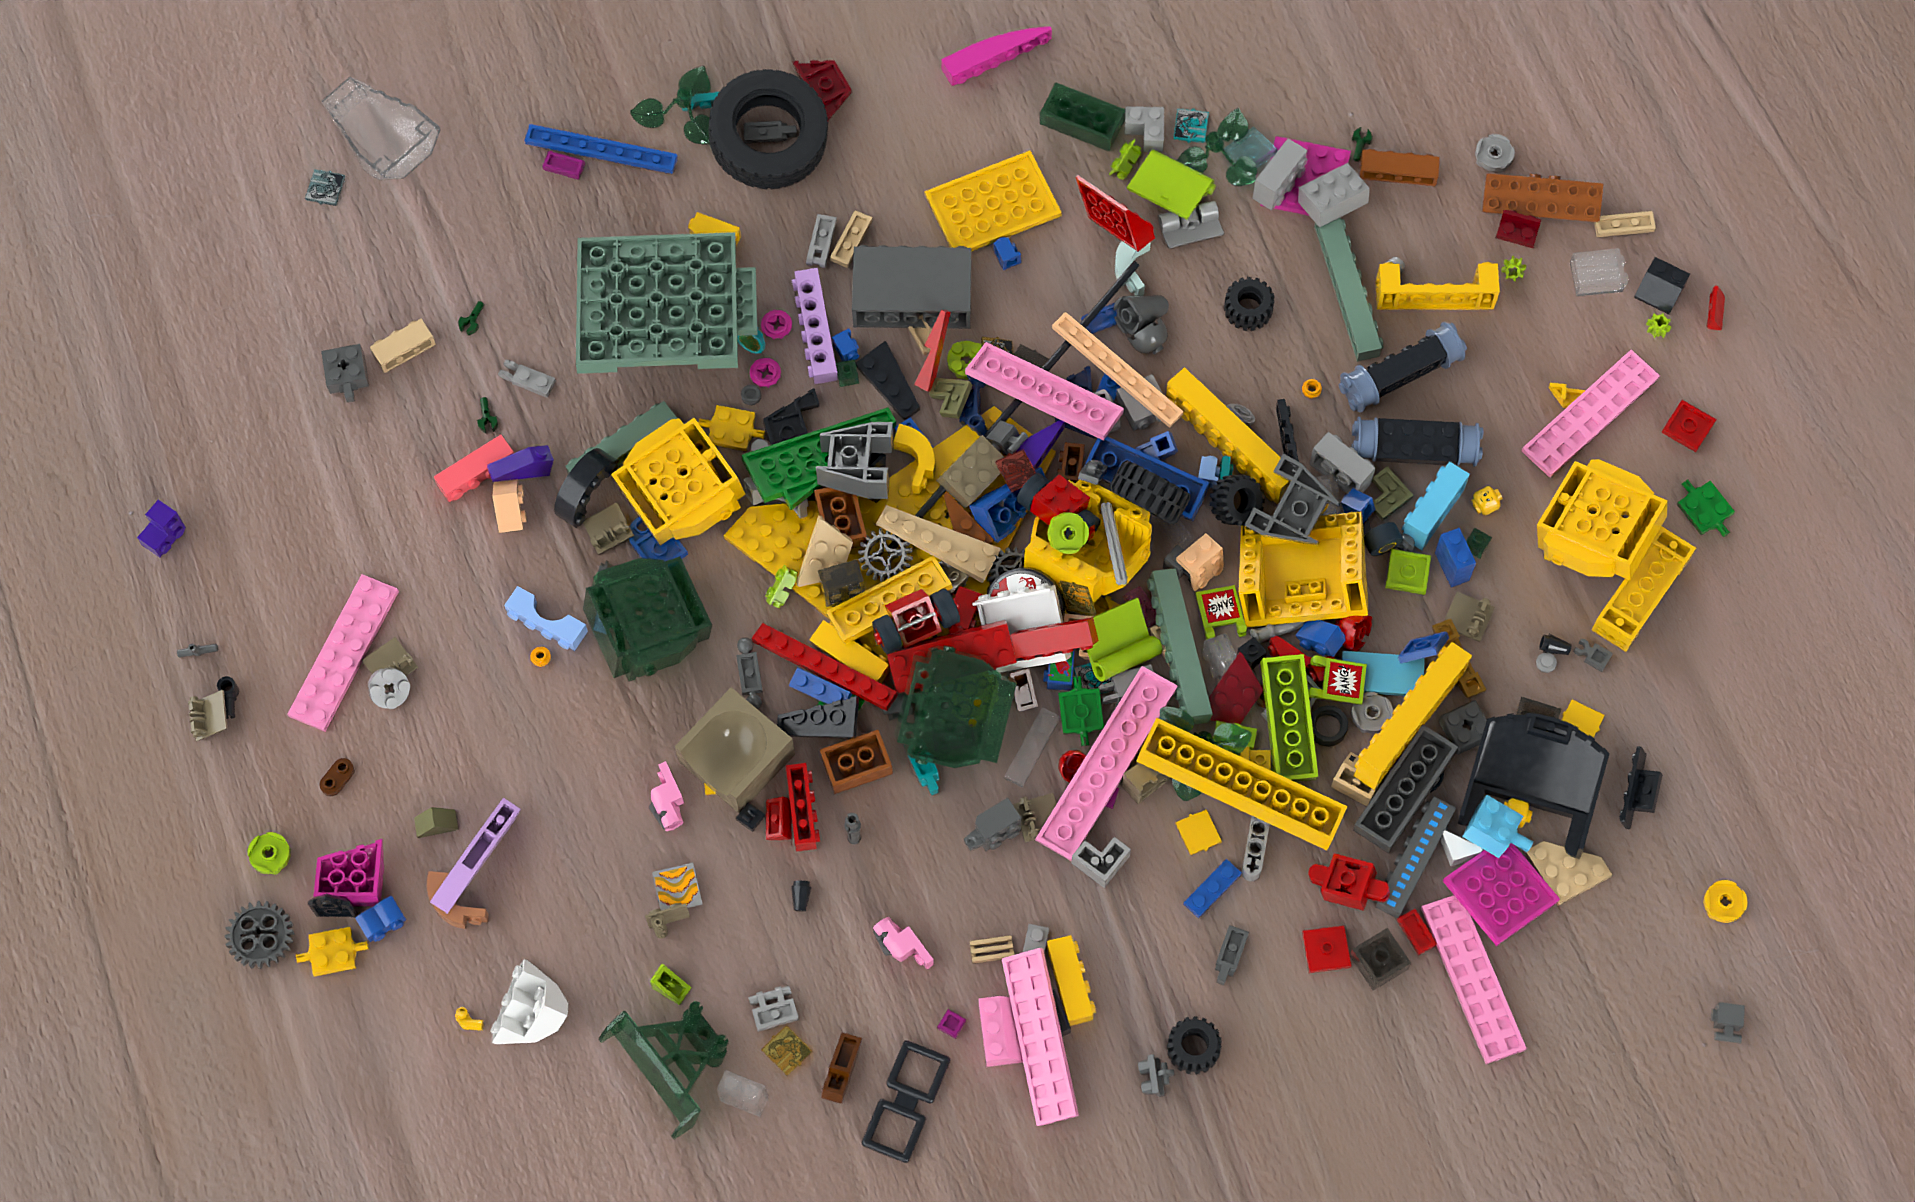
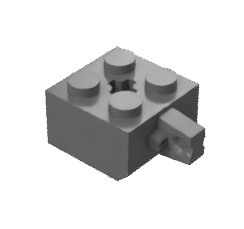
(345, 370)
(994, 826)

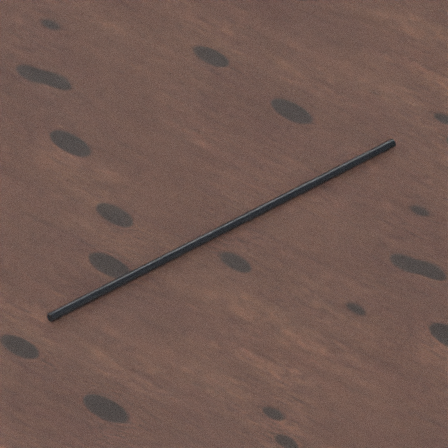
(1047, 366)

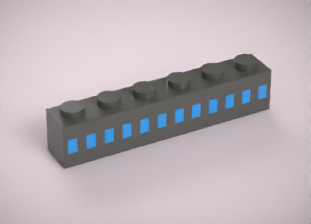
(1416, 856)

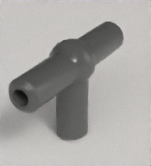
(197, 650)

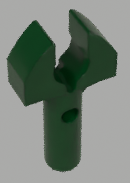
(1360, 143)
(462, 322)
(486, 416)

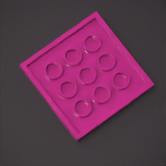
(1320, 161)
(1501, 892)

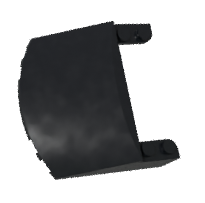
(1542, 764)

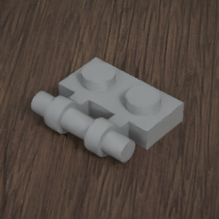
(773, 1014)

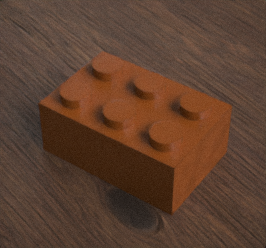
(843, 512)
(856, 761)

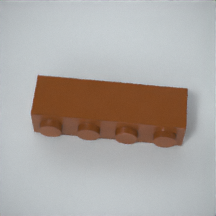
(1399, 167)

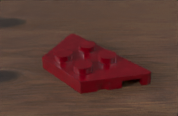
(826, 81)
(1235, 692)

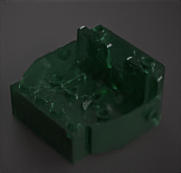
(656, 637)
(945, 734)

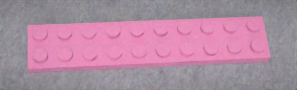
(1106, 763)

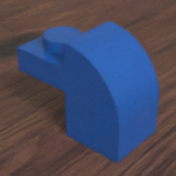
(1160, 446)

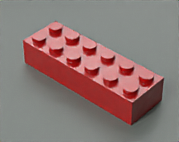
(987, 641)

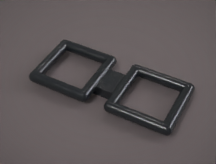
(906, 1101)

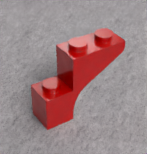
(1279, 647)

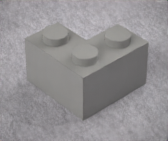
(1146, 122)
(1099, 865)

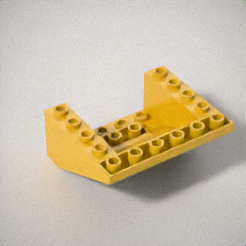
(1301, 580)

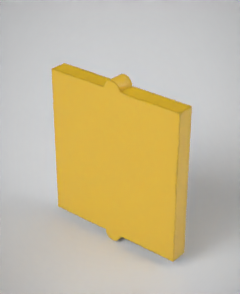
(1583, 717)
(1198, 832)

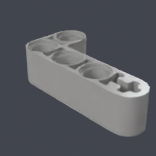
(1259, 841)

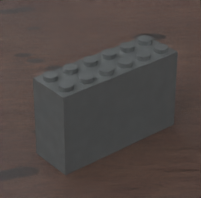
(905, 282)

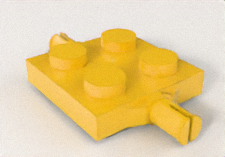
(732, 428)
(332, 951)

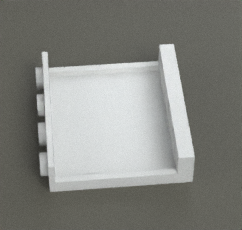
(1023, 611)

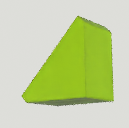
(669, 984)

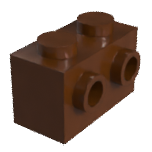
(1071, 461)

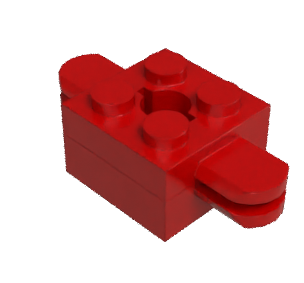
(1349, 882)

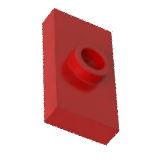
(1416, 932)

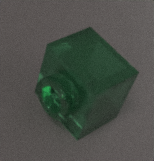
(847, 378)
(1478, 548)

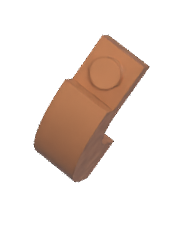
(457, 915)

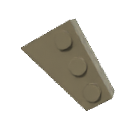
(1142, 781)

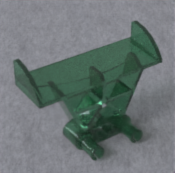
(656, 1069)

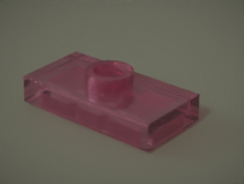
(1145, 603)

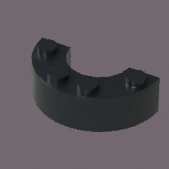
(580, 483)

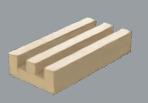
(990, 941)

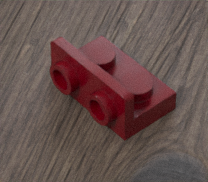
(1518, 228)

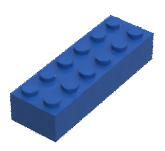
(1113, 453)

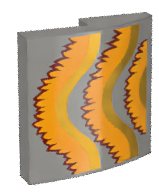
(677, 886)

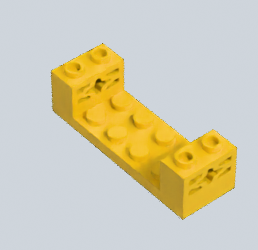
(1469, 296)
(1640, 595)

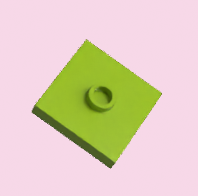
(1408, 571)

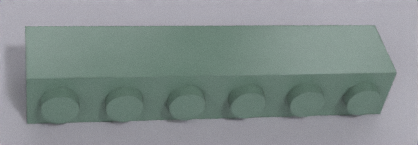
(622, 442)

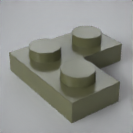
(953, 393)
(1394, 493)

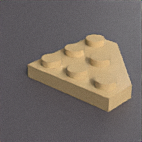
(1564, 873)

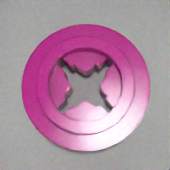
(770, 319)
(760, 366)

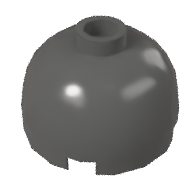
(1150, 338)

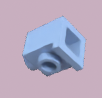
(1209, 470)

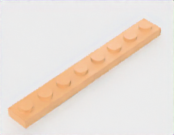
(1117, 369)

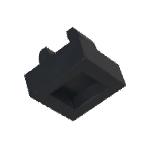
(750, 816)

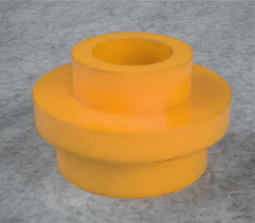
(1311, 383)
(542, 661)

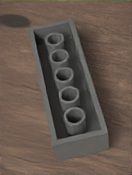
(1405, 788)

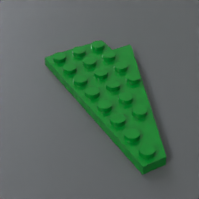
(790, 465)

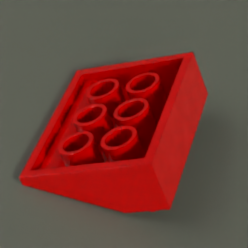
(1115, 216)

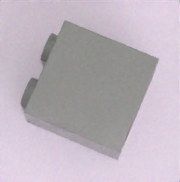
(1135, 412)

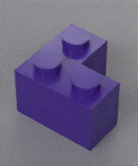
(162, 530)

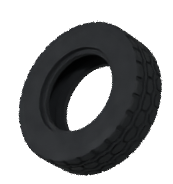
(774, 89)

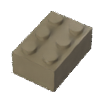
(971, 472)

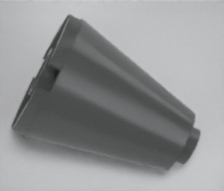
(1139, 311)

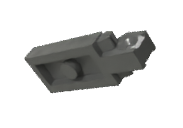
(768, 131)
(1230, 953)

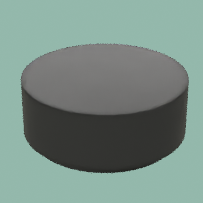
(750, 394)

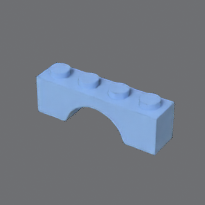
(566, 631)

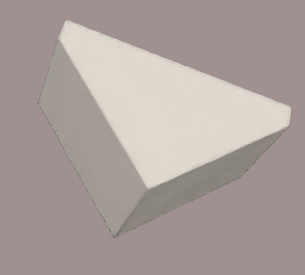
(1458, 849)

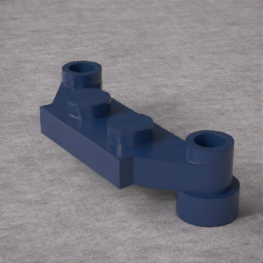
(972, 410)

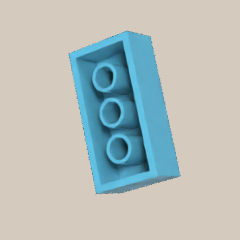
(1435, 504)

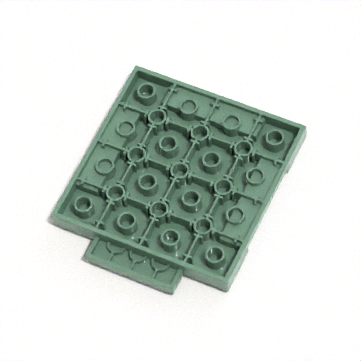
(662, 301)

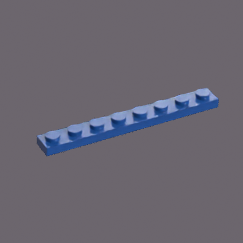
(601, 149)

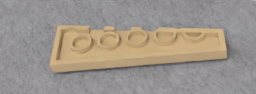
(949, 546)

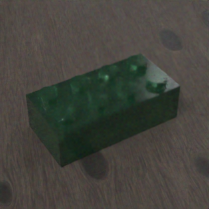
(1082, 116)

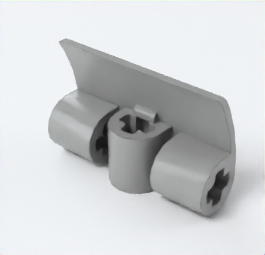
(1200, 226)

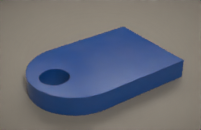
(649, 548)

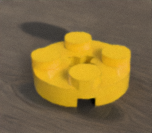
(1733, 893)

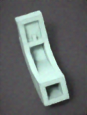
(1124, 257)

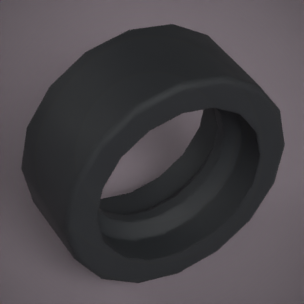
(1339, 715)

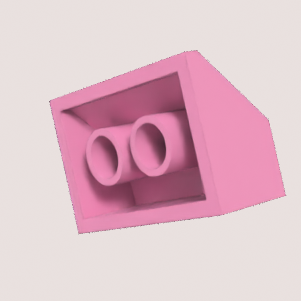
(999, 1031)

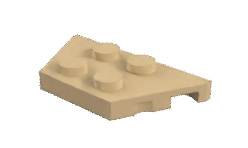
(825, 549)

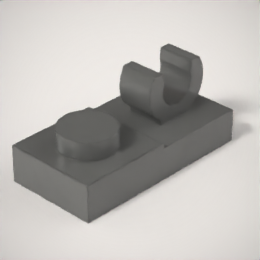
(1093, 472)

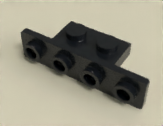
(1642, 789)

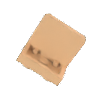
(1202, 561)

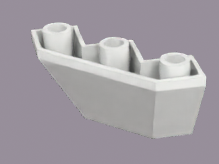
(530, 1008)

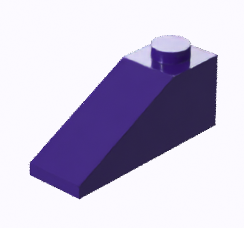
(1040, 444)
(524, 464)

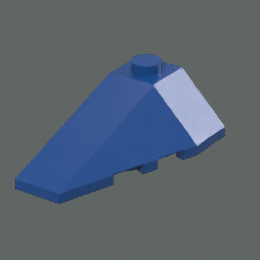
(999, 511)

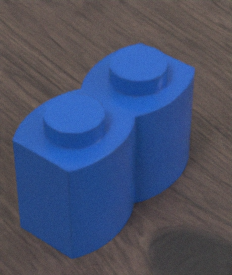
(381, 919)

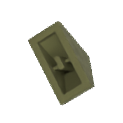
(435, 822)

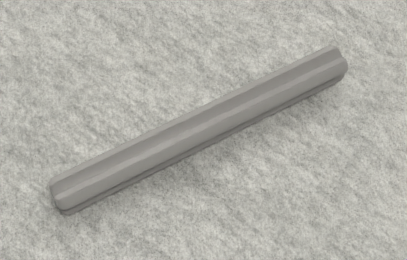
(1114, 543)

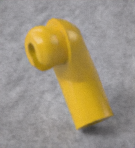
(465, 1020)

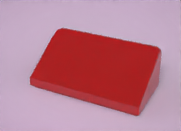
(1716, 309)
(778, 819)

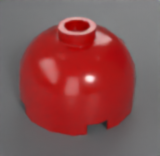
(1354, 630)

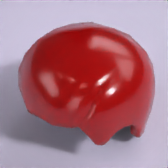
(1070, 763)

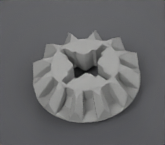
(1242, 413)

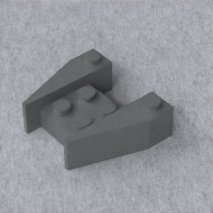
(850, 459)
(1298, 508)

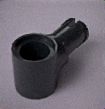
(230, 696)

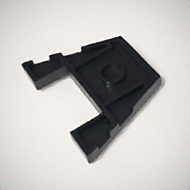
(788, 420)

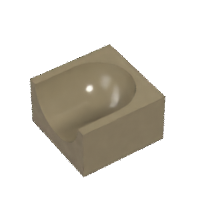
(735, 750)

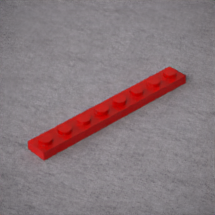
(825, 667)

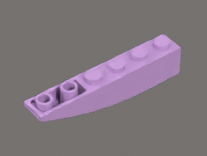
(475, 855)

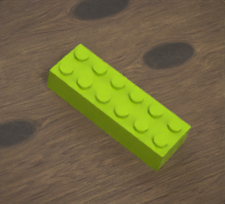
(1289, 717)

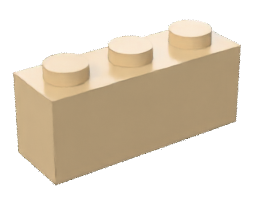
(402, 345)

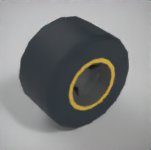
(1383, 539)

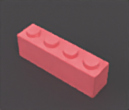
(472, 469)

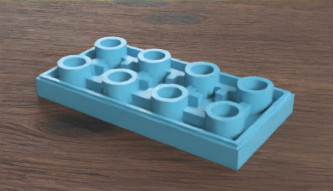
(1385, 672)

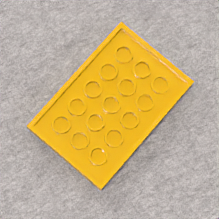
(993, 202)

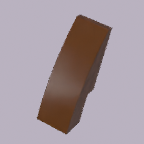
(841, 1068)

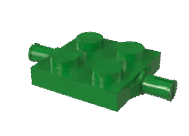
(1705, 508)
(1081, 711)

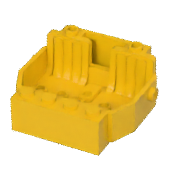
(694, 499)
(1587, 540)
(1093, 561)

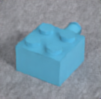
(1495, 828)

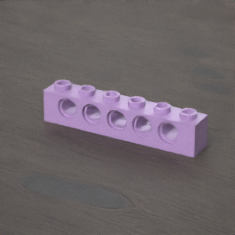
(826, 370)

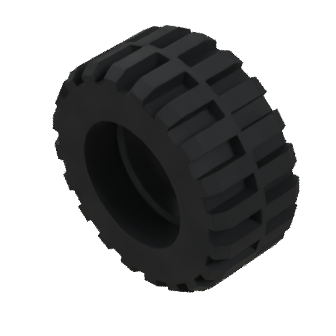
(1150, 492)

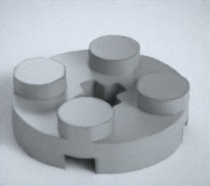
(1487, 160)
(377, 690)
(1370, 724)

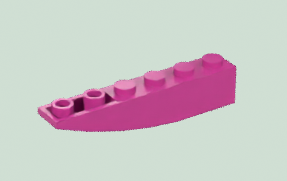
(991, 52)

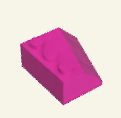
(352, 874)

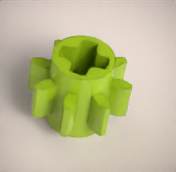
(1513, 262)
(1659, 330)

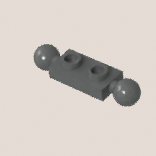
(749, 672)

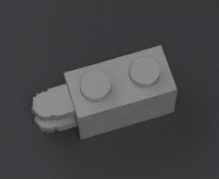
(1119, 684)

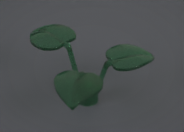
(650, 113)
(1232, 127)
(1227, 736)

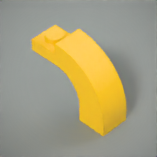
(916, 444)

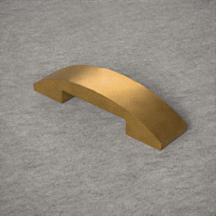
(1470, 682)

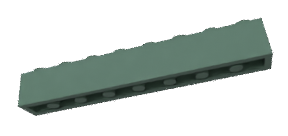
(1349, 290)
(1179, 644)

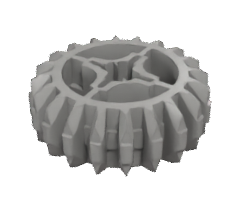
(876, 556)

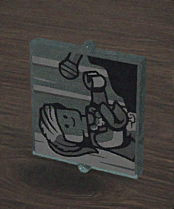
(325, 187)

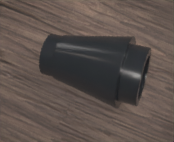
(1554, 645)
(800, 894)

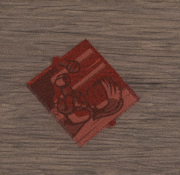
(1015, 469)

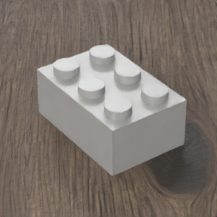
(1280, 174)
(1333, 195)
(1345, 464)

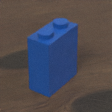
(1455, 557)

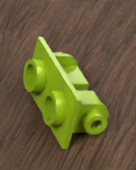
(1128, 153)
(783, 579)

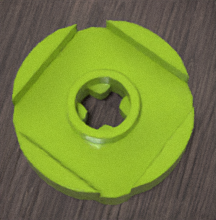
(957, 352)
(1075, 541)
(274, 863)

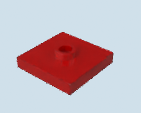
(1688, 426)
(1326, 949)

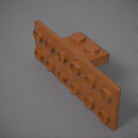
(1543, 197)

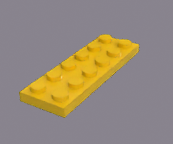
(856, 615)

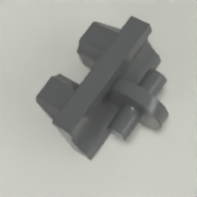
(1158, 1073)

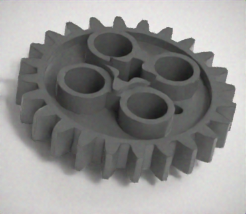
(259, 916)

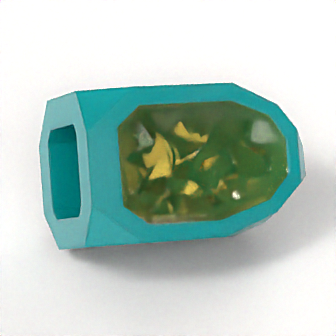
(752, 343)

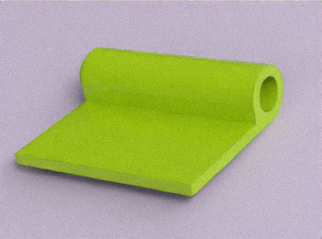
(1171, 184)
(1122, 641)

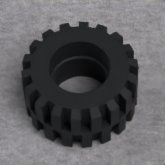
(1249, 290)
(1224, 494)
(1197, 1028)

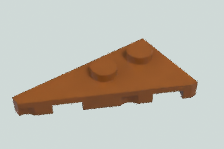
(963, 522)

